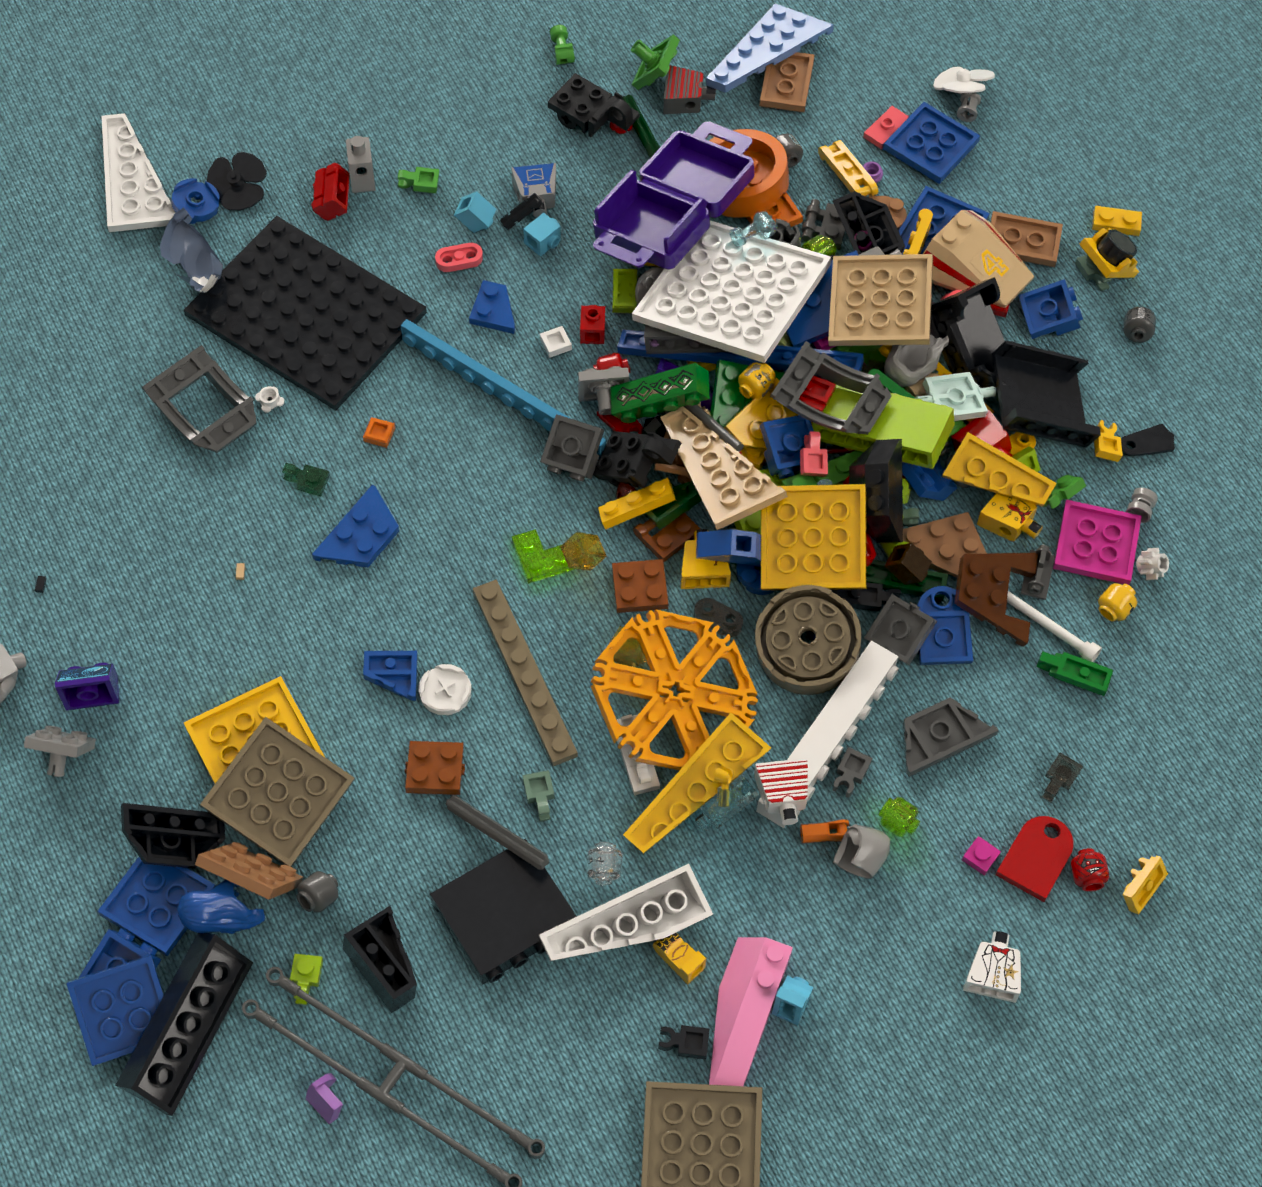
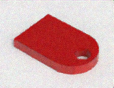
(1035, 858)

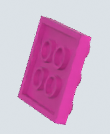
(1097, 542)

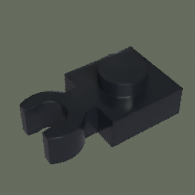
(690, 1041)

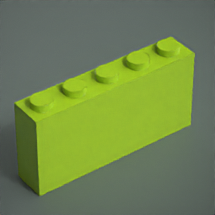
(918, 423)

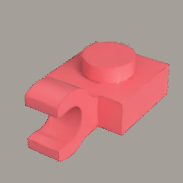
(812, 458)

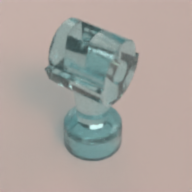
(762, 225)

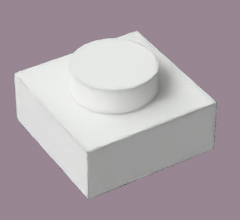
(555, 341)

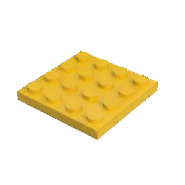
(815, 538)
(226, 728)

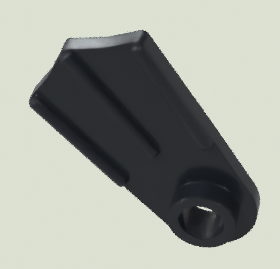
(1148, 441)

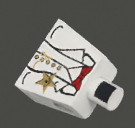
(995, 970)

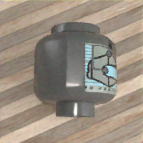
(792, 147)

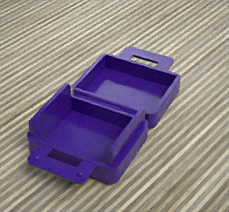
(674, 199)

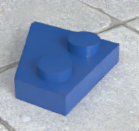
(493, 308)
(393, 671)

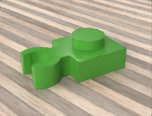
(1065, 488)

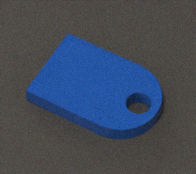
(951, 636)

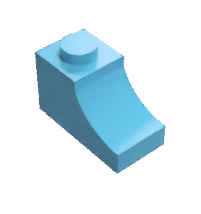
(792, 999)

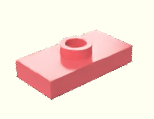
(885, 126)

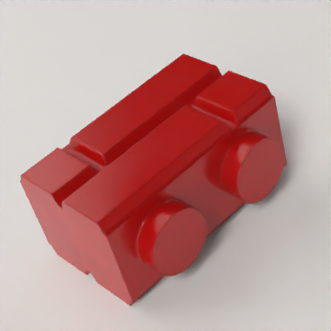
(331, 191)

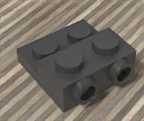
(572, 448)

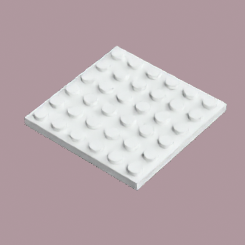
(733, 294)

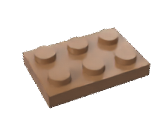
(788, 83)
(1030, 238)

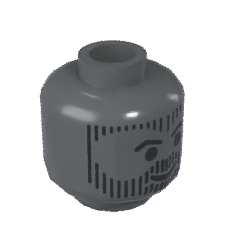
(1141, 323)

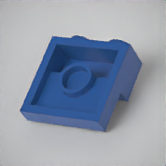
(1051, 309)
(783, 442)
(929, 482)
(117, 949)

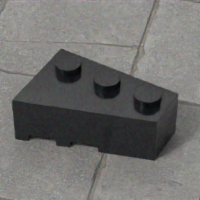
(381, 959)

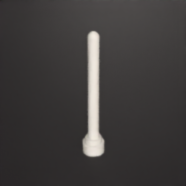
(1087, 650)

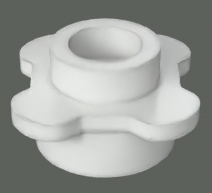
(269, 393)

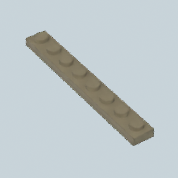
(525, 673)

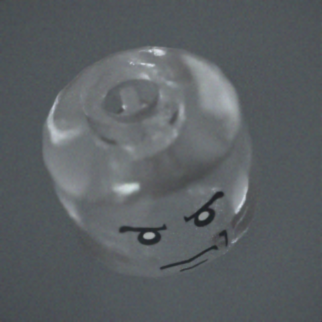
(604, 863)

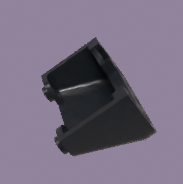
(970, 330)

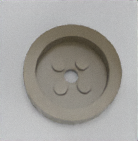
(800, 665)

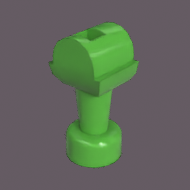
(563, 51)

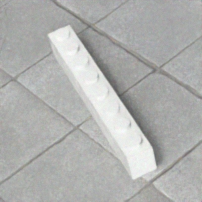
(840, 715)

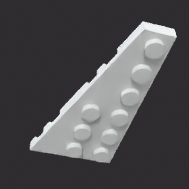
(131, 185)

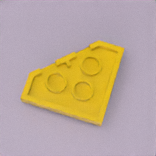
(747, 422)

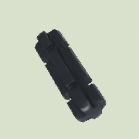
(521, 211)

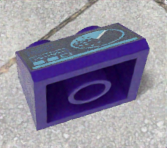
(88, 686)

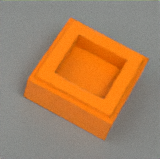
(379, 432)

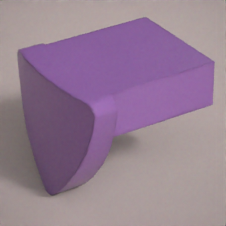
(323, 1099)

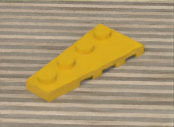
(992, 470)

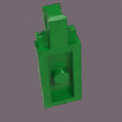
(1076, 671)

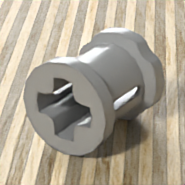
(966, 106)

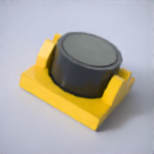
(1112, 253)

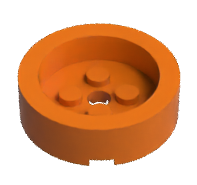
(770, 175)

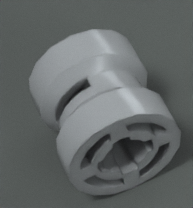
(1142, 503)

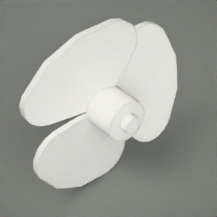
(961, 80)

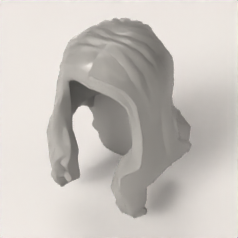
(913, 362)

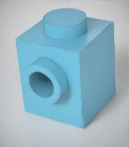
(475, 212)
(542, 234)

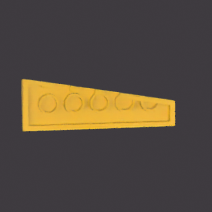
(730, 746)

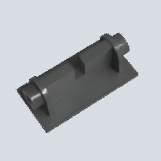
(1039, 583)

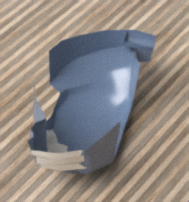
(186, 246)

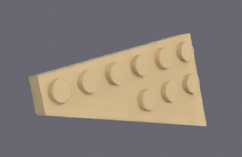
(720, 474)

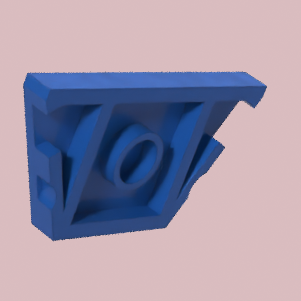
(361, 533)

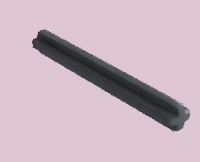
(497, 832)

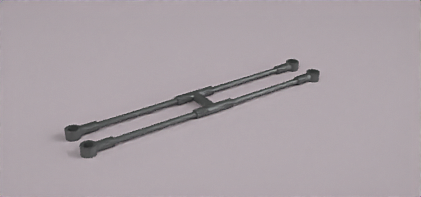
(382, 1093)

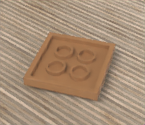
(250, 870)

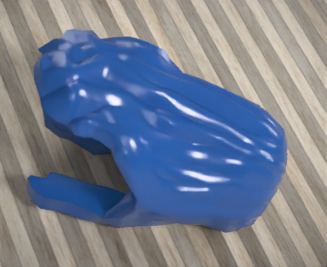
(217, 911)

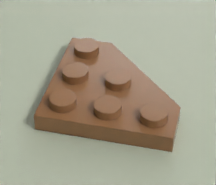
(946, 541)

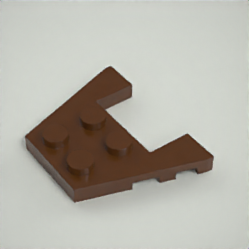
(984, 589)

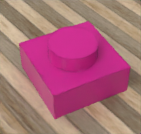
(981, 855)

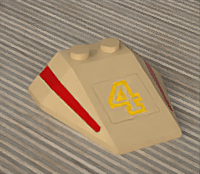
(974, 251)

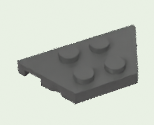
(941, 733)

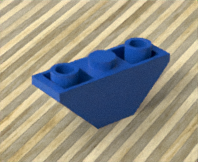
(729, 546)

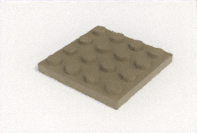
(277, 792)
(701, 1135)

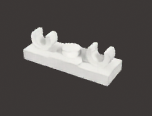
(641, 775)

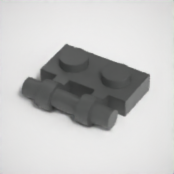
(831, 224)

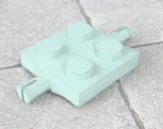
(959, 393)

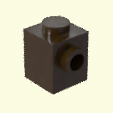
(908, 564)

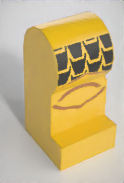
(680, 957)

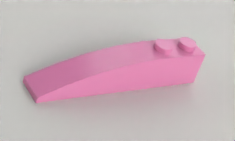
(745, 1006)

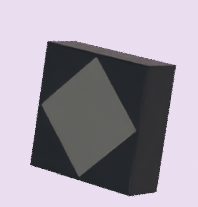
(655, 425)

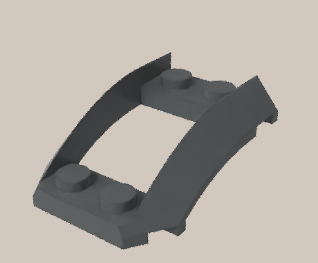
(801, 372)
(184, 374)

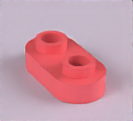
(458, 256)

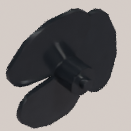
(231, 183)

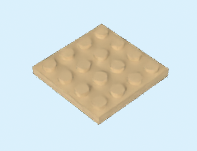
(881, 300)

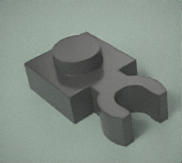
(852, 768)

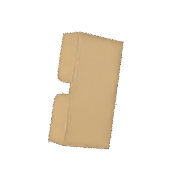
(240, 569)

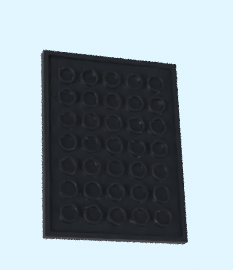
(305, 312)

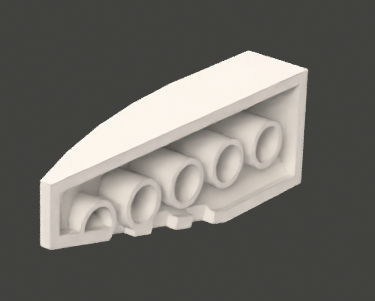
(632, 918)

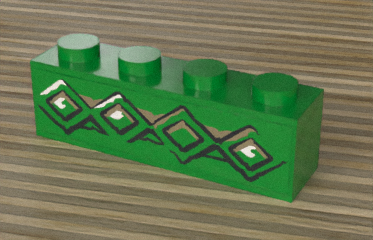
(660, 393)

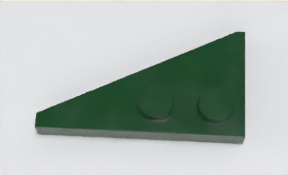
(686, 498)

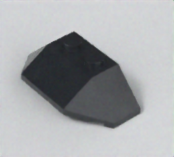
(866, 214)
(882, 474)
(170, 834)

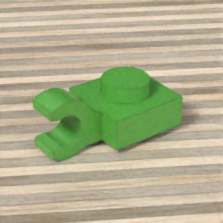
(422, 179)

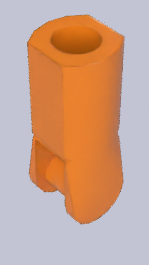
(821, 831)

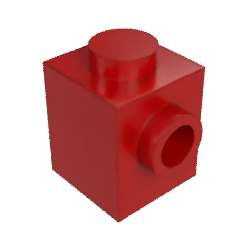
(592, 324)

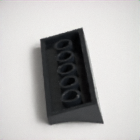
(185, 1023)

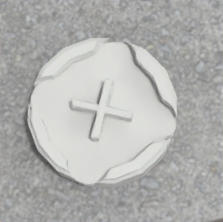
(445, 689)

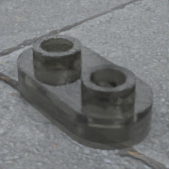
(719, 615)

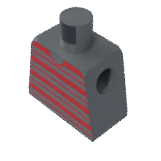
(685, 91)

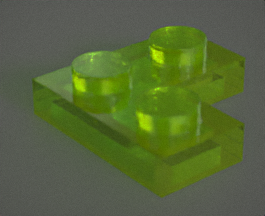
(536, 561)

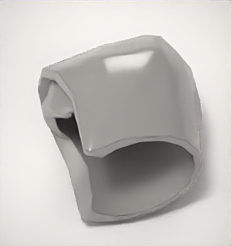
(862, 851)

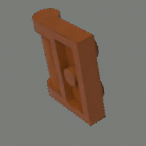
(669, 539)

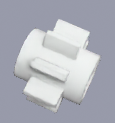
(1152, 564)

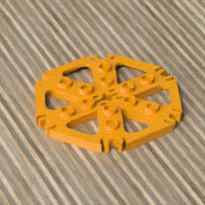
(663, 675)

